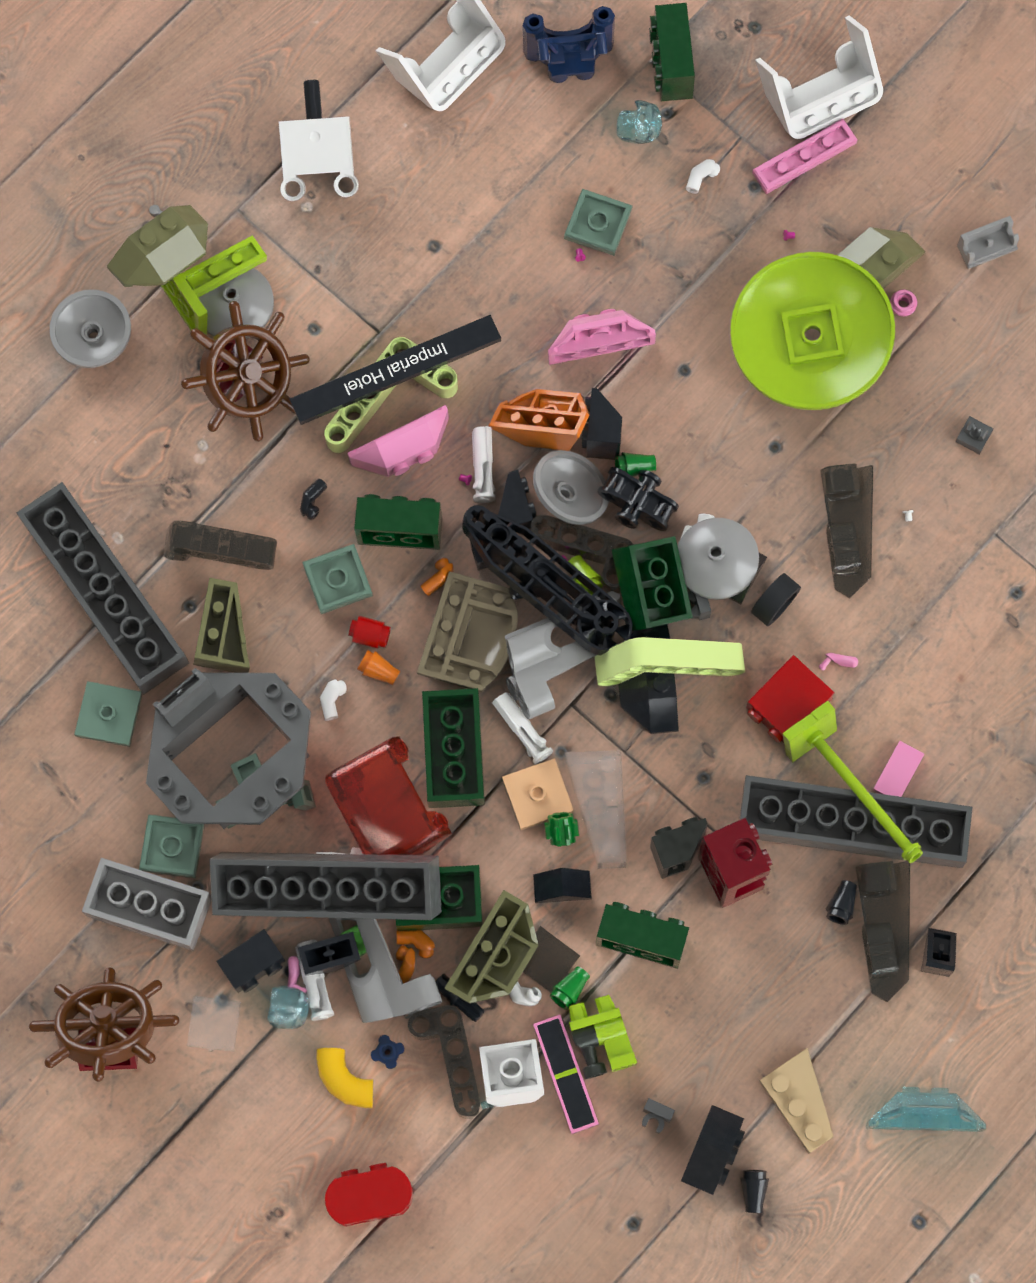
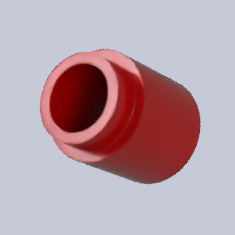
(369, 632)

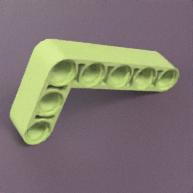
(368, 407)
(668, 656)

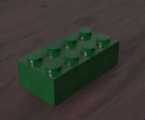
(453, 748)

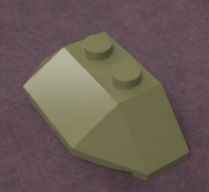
(161, 248)
(883, 253)
(496, 953)

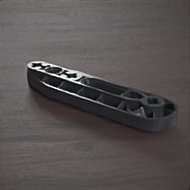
(531, 568)

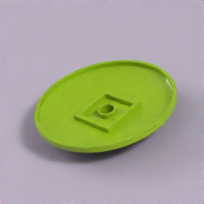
(822, 295)

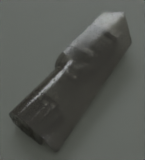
(849, 526)
(886, 926)

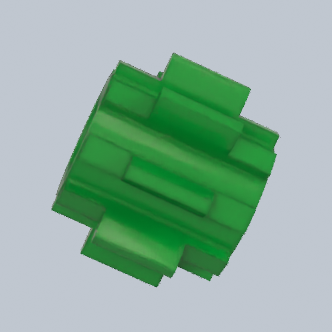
(561, 829)

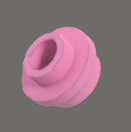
(903, 295)

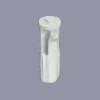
(483, 465)
(522, 727)
(316, 991)

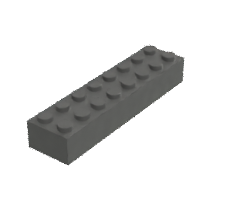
(103, 588)
(841, 822)
(325, 885)

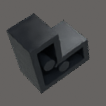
(714, 1150)

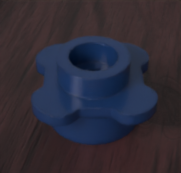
(395, 1050)

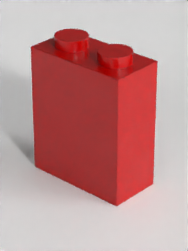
(788, 698)

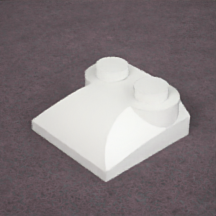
(511, 1073)

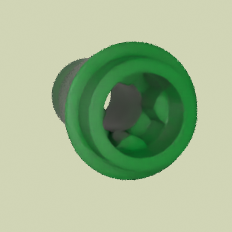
(633, 463)
(569, 989)

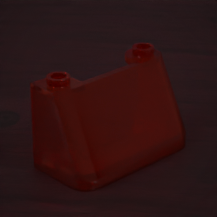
(383, 803)

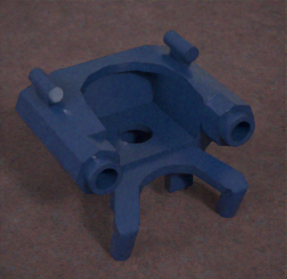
(569, 51)

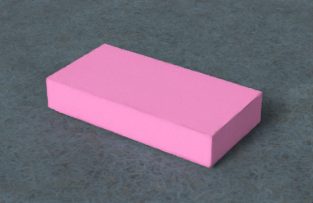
(898, 770)

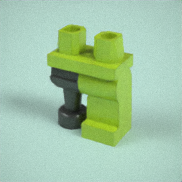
(598, 1030)

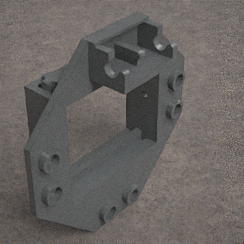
(195, 709)

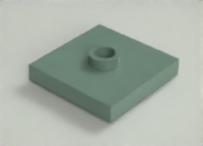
(598, 222)
(337, 579)
(108, 714)
(171, 847)

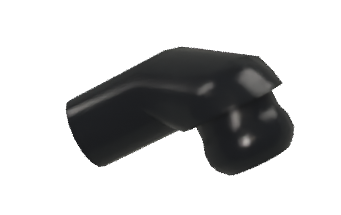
(308, 499)

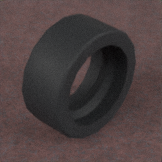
(776, 599)

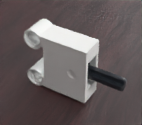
(316, 145)

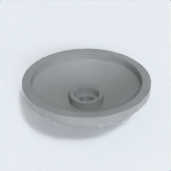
(253, 296)
(88, 313)
(569, 487)
(721, 575)

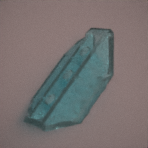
(926, 1112)

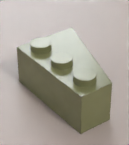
(221, 633)

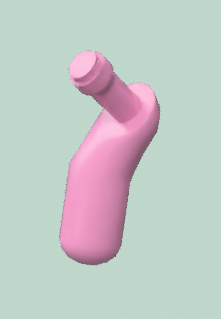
(845, 661)
(294, 972)

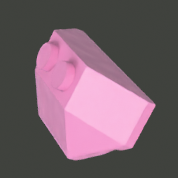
(599, 335)
(403, 446)

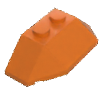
(542, 419)

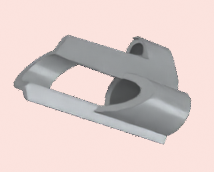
(537, 660)
(381, 991)

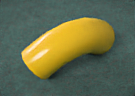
(340, 1081)

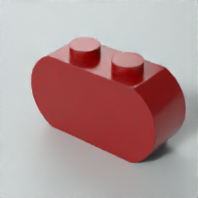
(368, 1195)

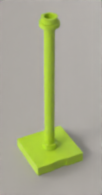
(812, 733)

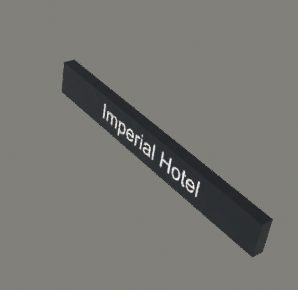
(395, 369)

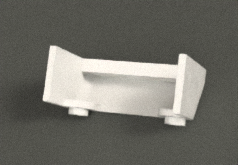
(455, 61)
(830, 96)

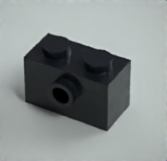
(251, 962)

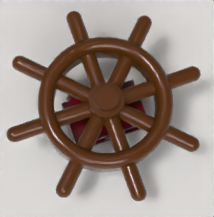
(233, 368)
(105, 1037)

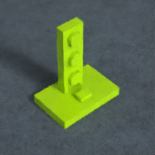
(190, 285)

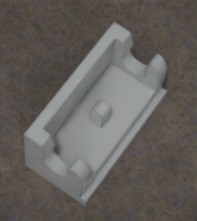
(988, 242)

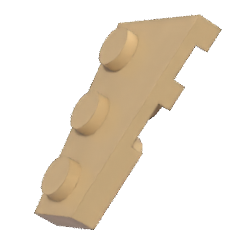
(799, 1100)

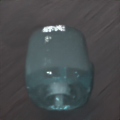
(640, 125)
(288, 1008)

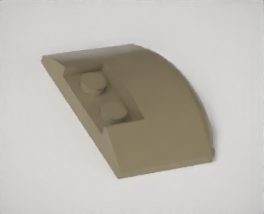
(469, 633)

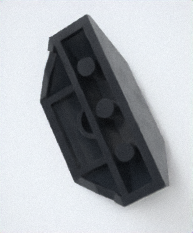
(651, 696)

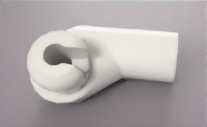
(700, 171)
(328, 697)
(525, 995)

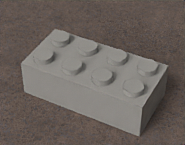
(147, 904)

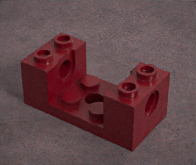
(734, 862)

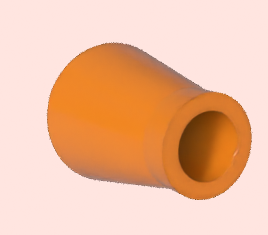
(378, 668)

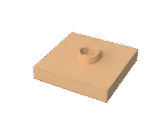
(537, 793)

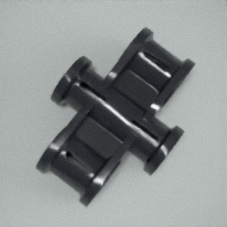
(629, 494)

